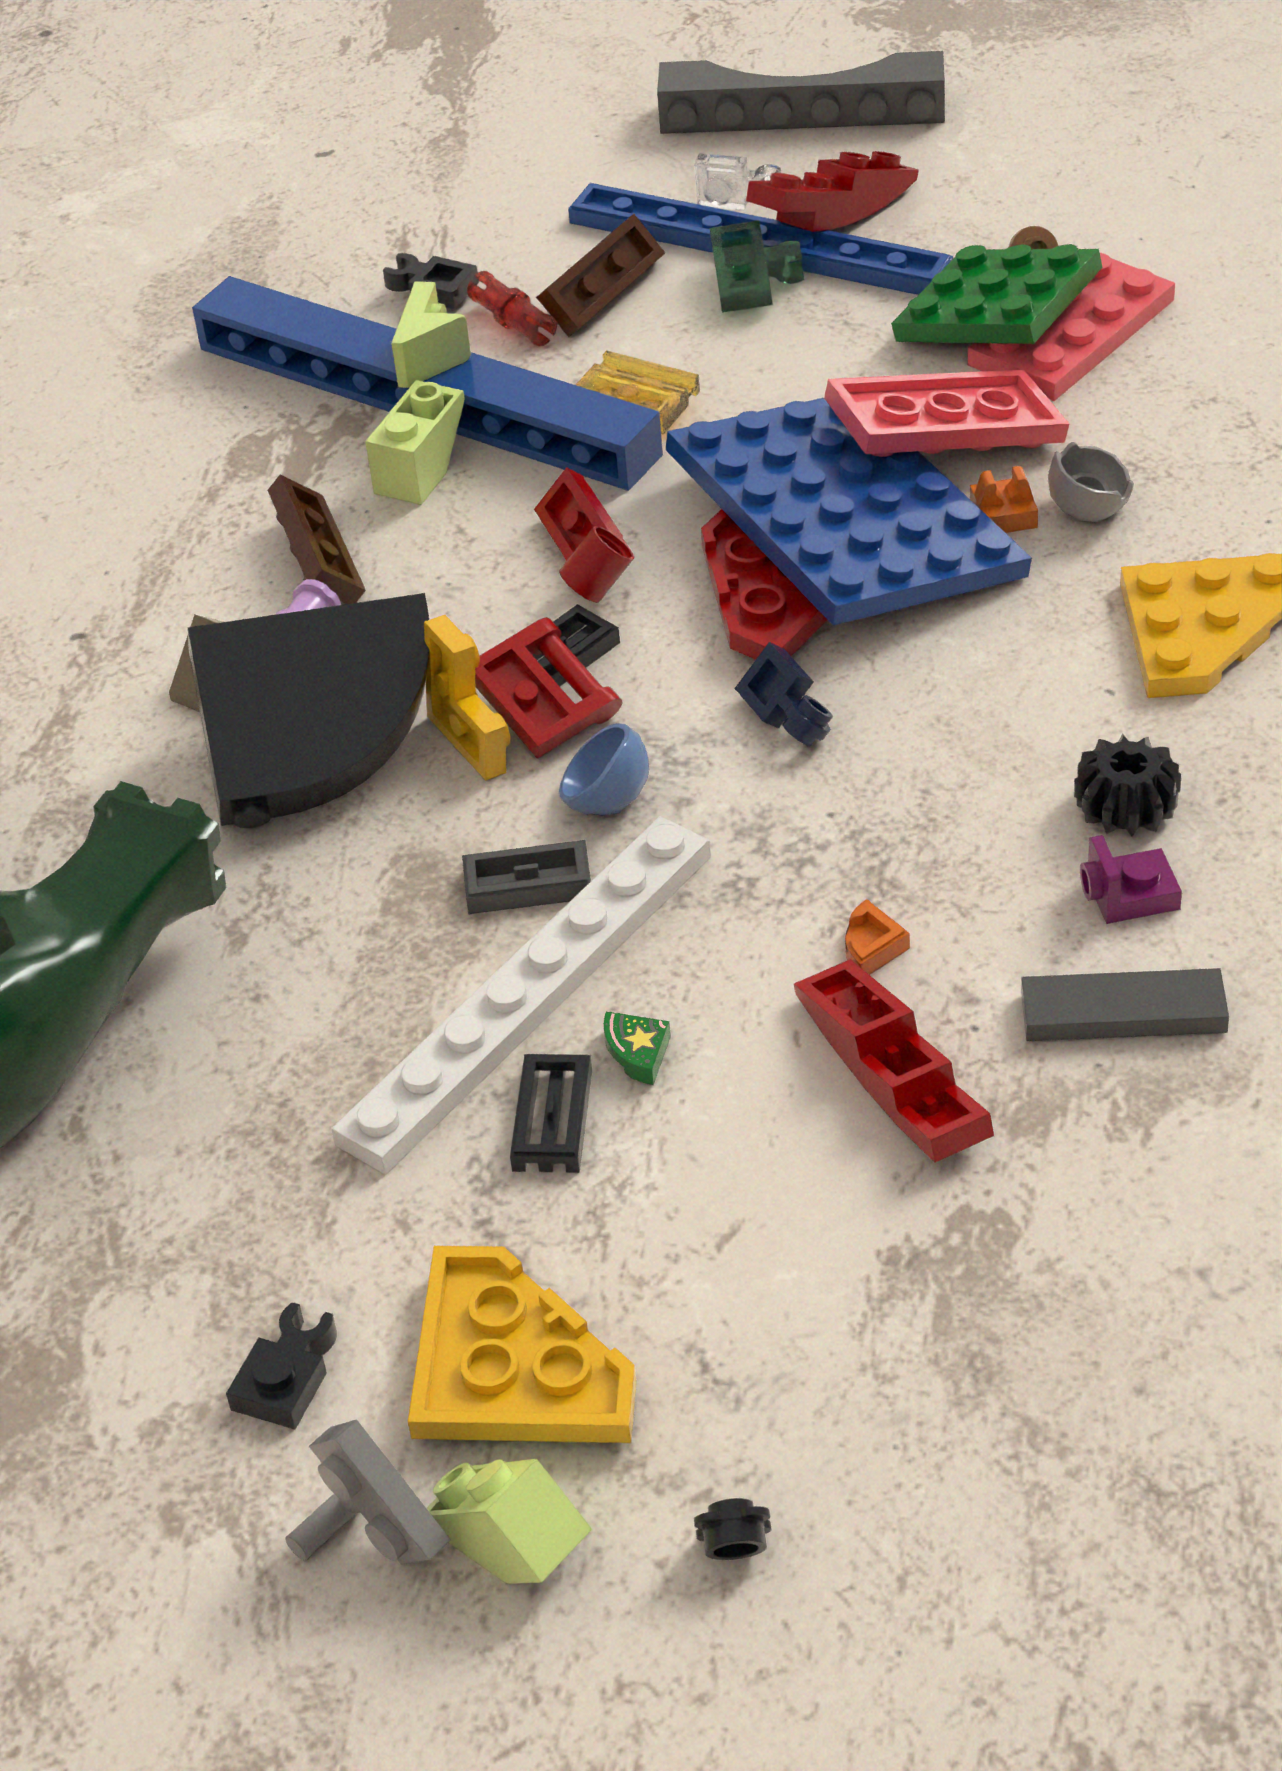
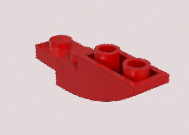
(837, 193)

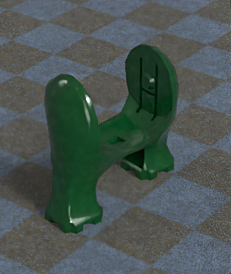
(85, 933)

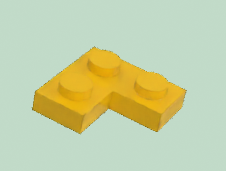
(454, 702)

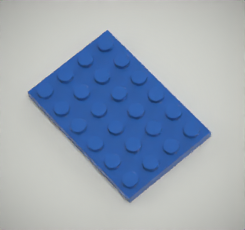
(845, 523)

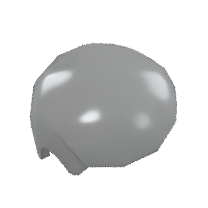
(1088, 482)

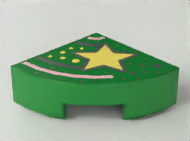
(637, 1044)

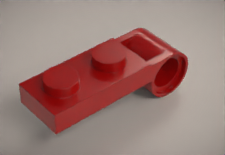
(584, 535)

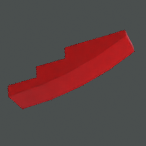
(892, 1061)

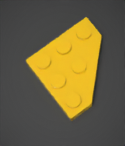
(1199, 618)
(512, 1359)

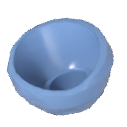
(606, 772)

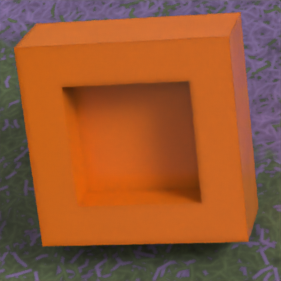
(1006, 501)

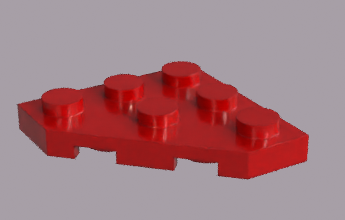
(753, 593)

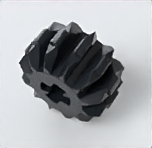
(1127, 785)

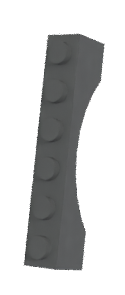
(885, 92)

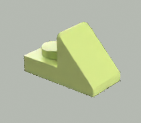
(428, 337)

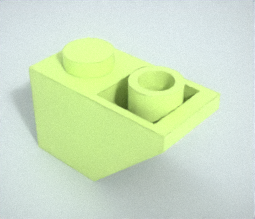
(415, 442)
(508, 1518)

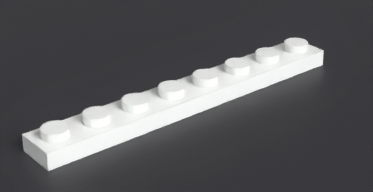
(519, 996)

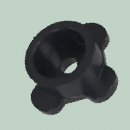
(733, 1529)

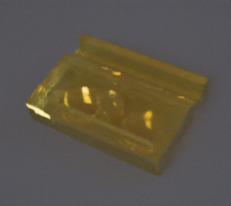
(643, 384)

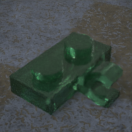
(745, 265)

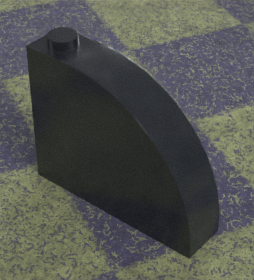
(306, 702)

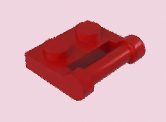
(531, 698)

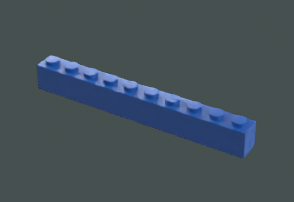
(501, 405)

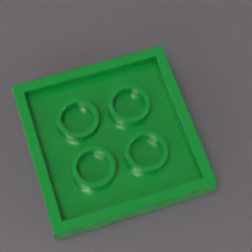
(997, 295)

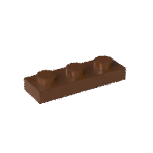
(600, 275)
(315, 538)

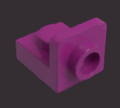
(1130, 883)

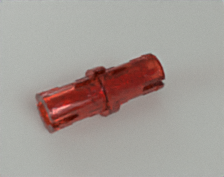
(512, 308)

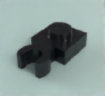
(449, 276)
(283, 1375)

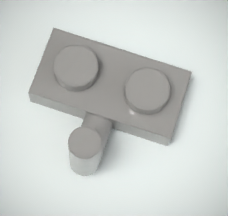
(371, 1486)

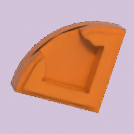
(874, 938)

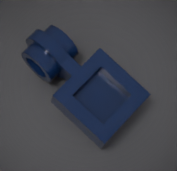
(777, 691)

